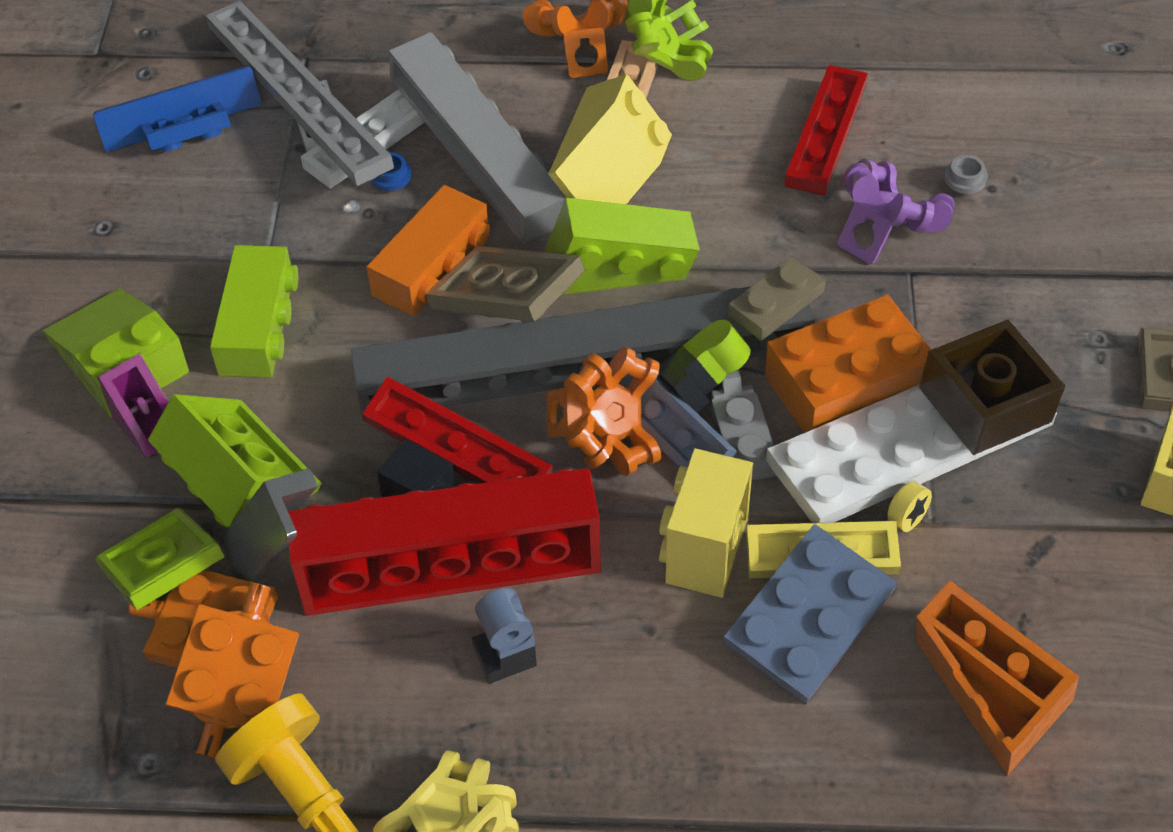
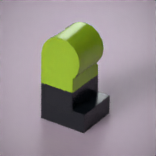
(705, 362)

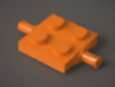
(177, 611)
(231, 667)

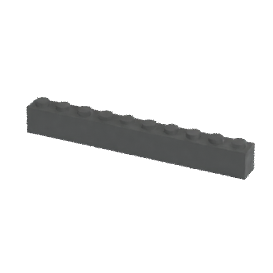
(544, 353)

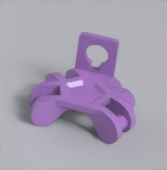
(877, 198)

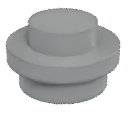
(966, 174)

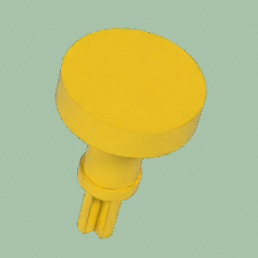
(273, 746)

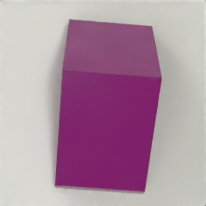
(134, 400)

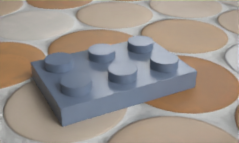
(809, 613)

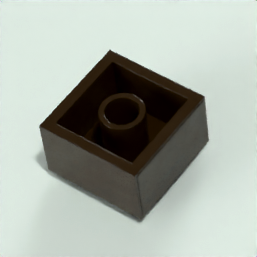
(991, 386)

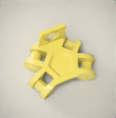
(451, 801)

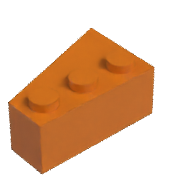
(994, 673)

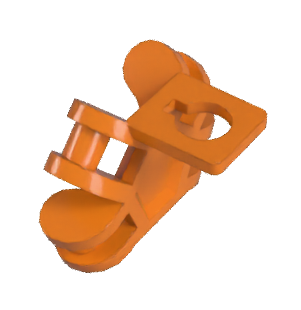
(550, 21)
(607, 411)

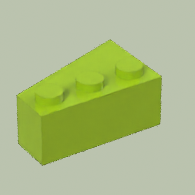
(624, 243)

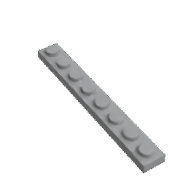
(300, 94)

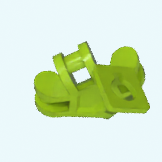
(661, 43)

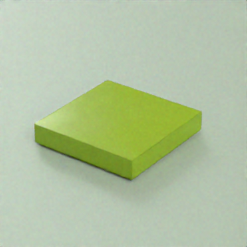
(159, 558)

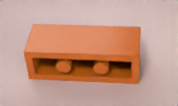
(428, 249)

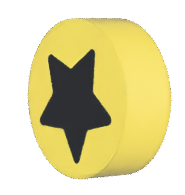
(909, 505)

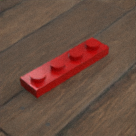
(826, 130)
(466, 445)

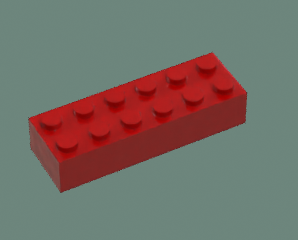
(446, 541)

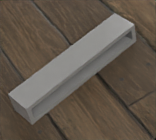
(477, 136)

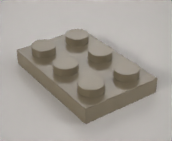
(505, 283)

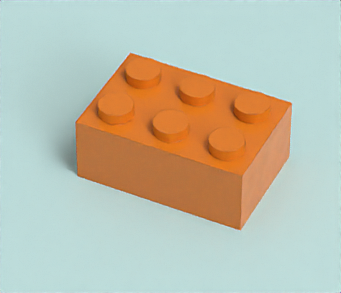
(845, 362)

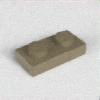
(776, 298)

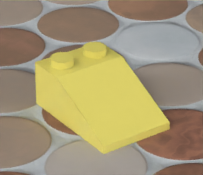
(610, 144)

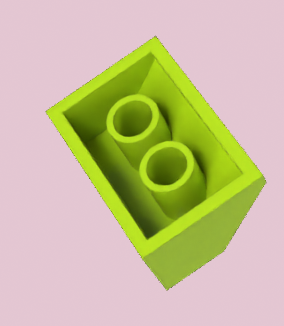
(221, 451)

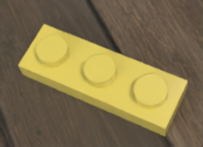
(772, 543)

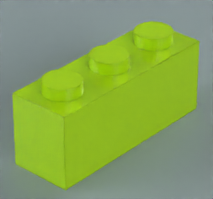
(254, 311)

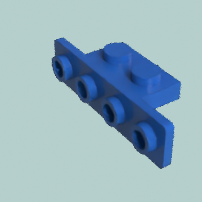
(179, 112)

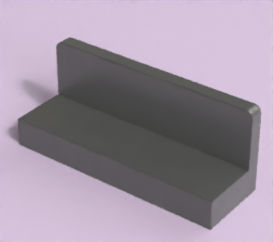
(265, 526)

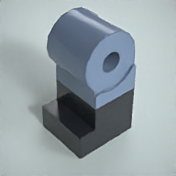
(508, 636)

